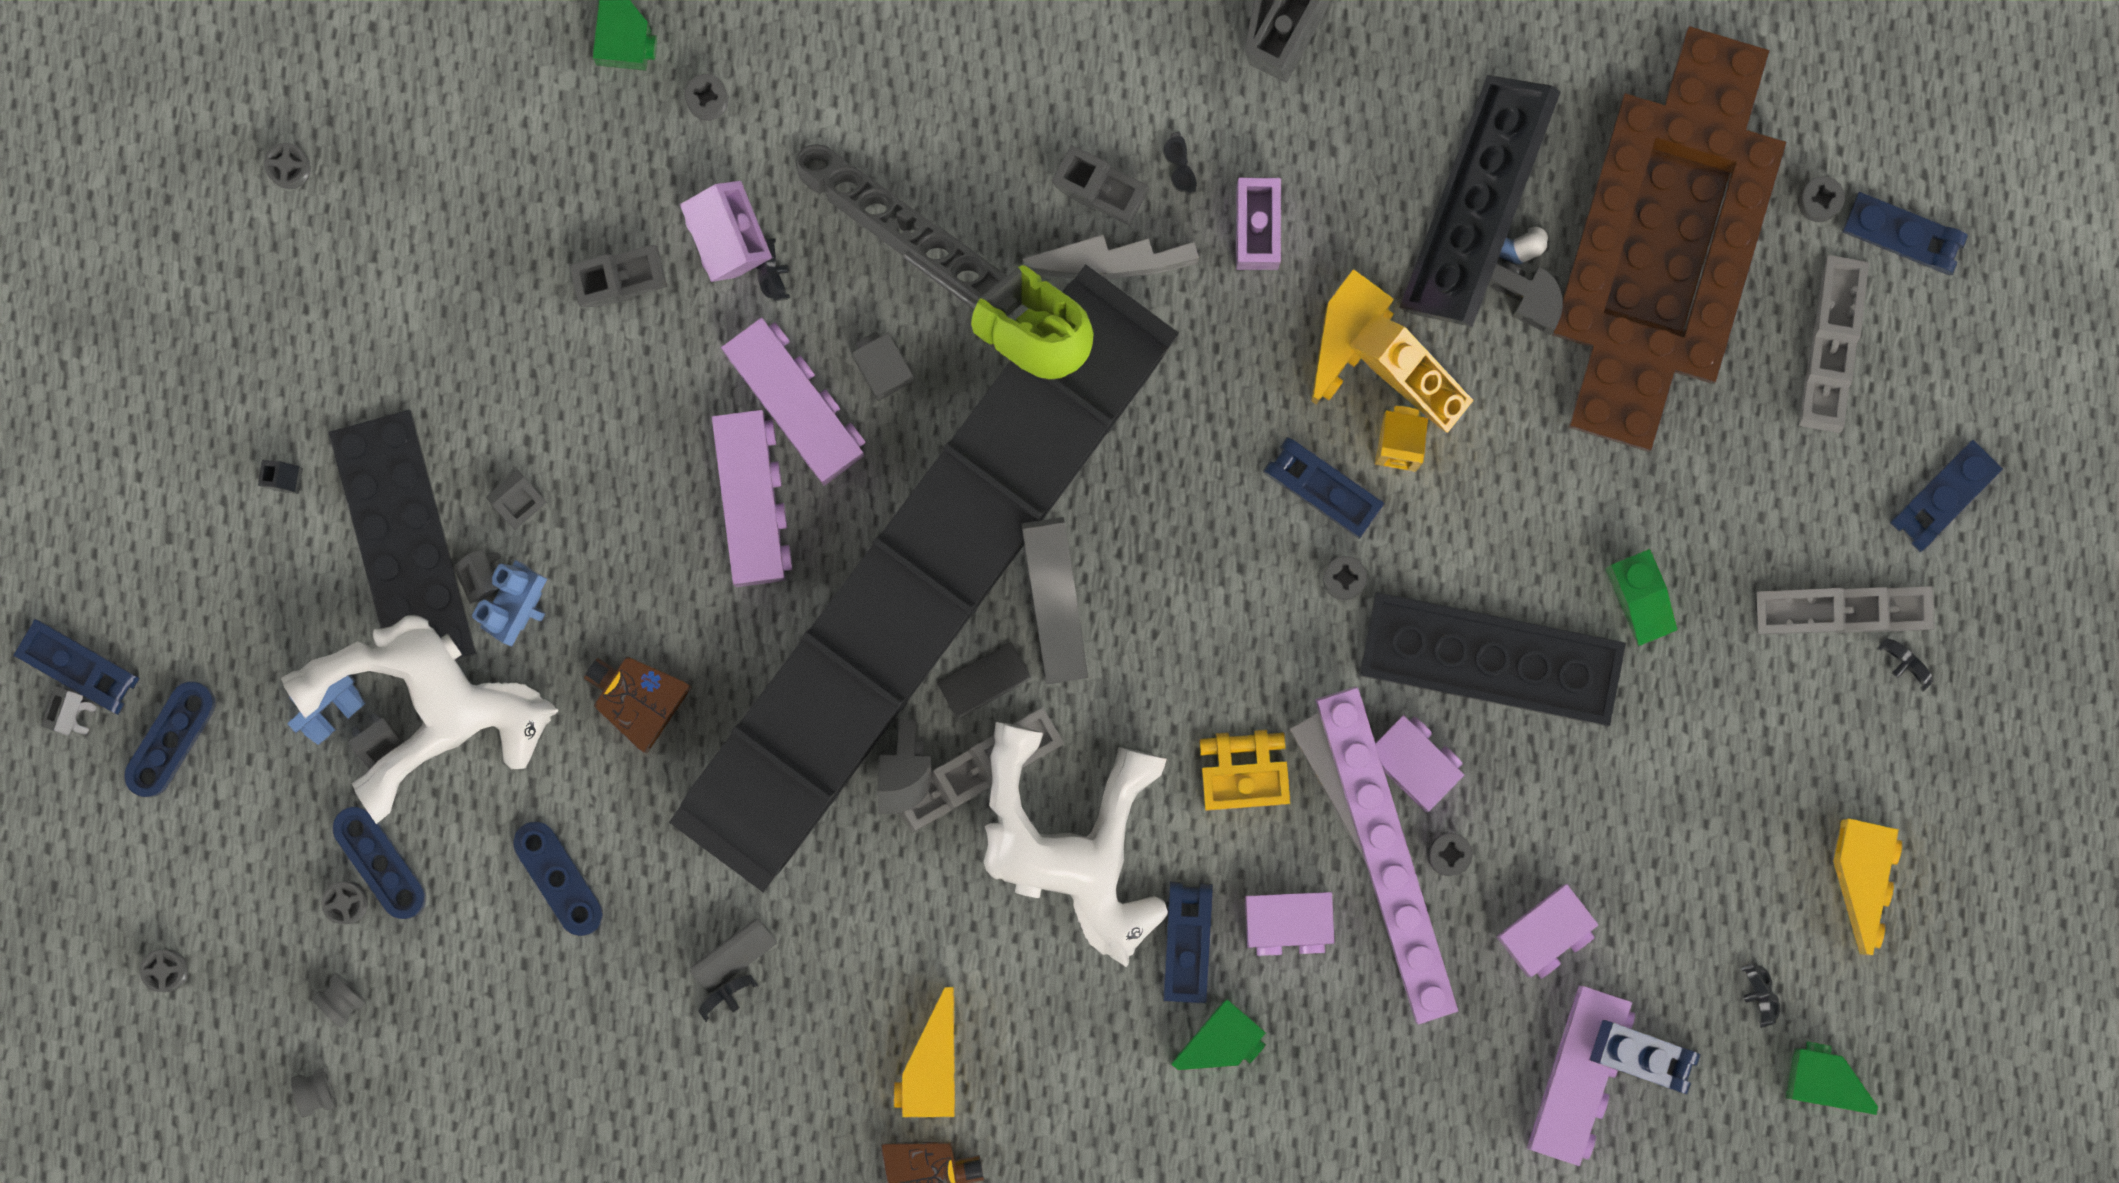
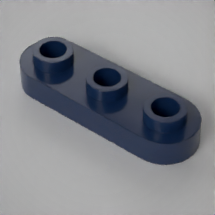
(153, 751)
(362, 852)
(572, 893)

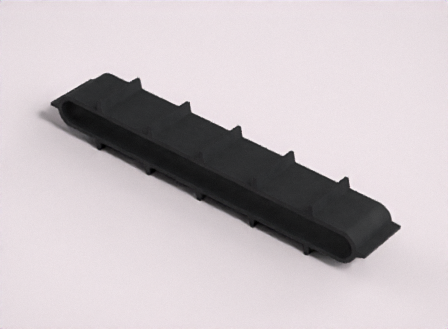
(915, 591)

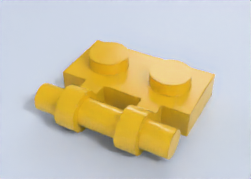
(1244, 784)

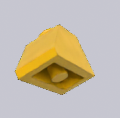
(1402, 439)

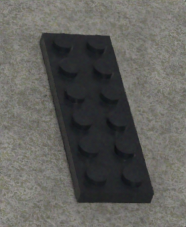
(1480, 200)
(400, 526)
(1492, 659)

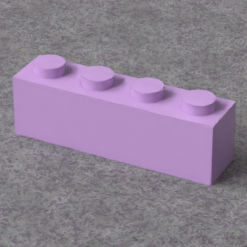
(792, 400)
(749, 498)
(1575, 1083)

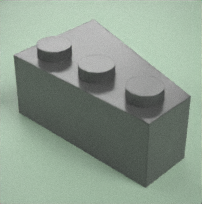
(1281, 33)

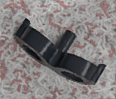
(1176, 152)
(770, 281)
(1908, 661)
(1762, 984)
(724, 993)

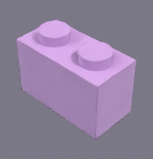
(1258, 223)
(725, 231)
(1417, 763)
(1289, 921)
(1548, 931)

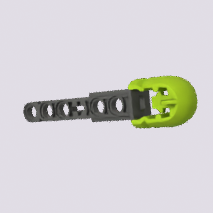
(1044, 340)

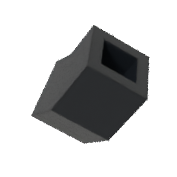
(280, 476)

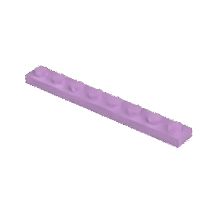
(1386, 855)

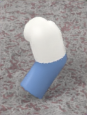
(1525, 246)

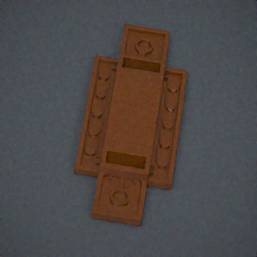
(1653, 233)

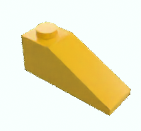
(930, 1073)

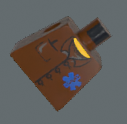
(637, 699)
(928, 1163)

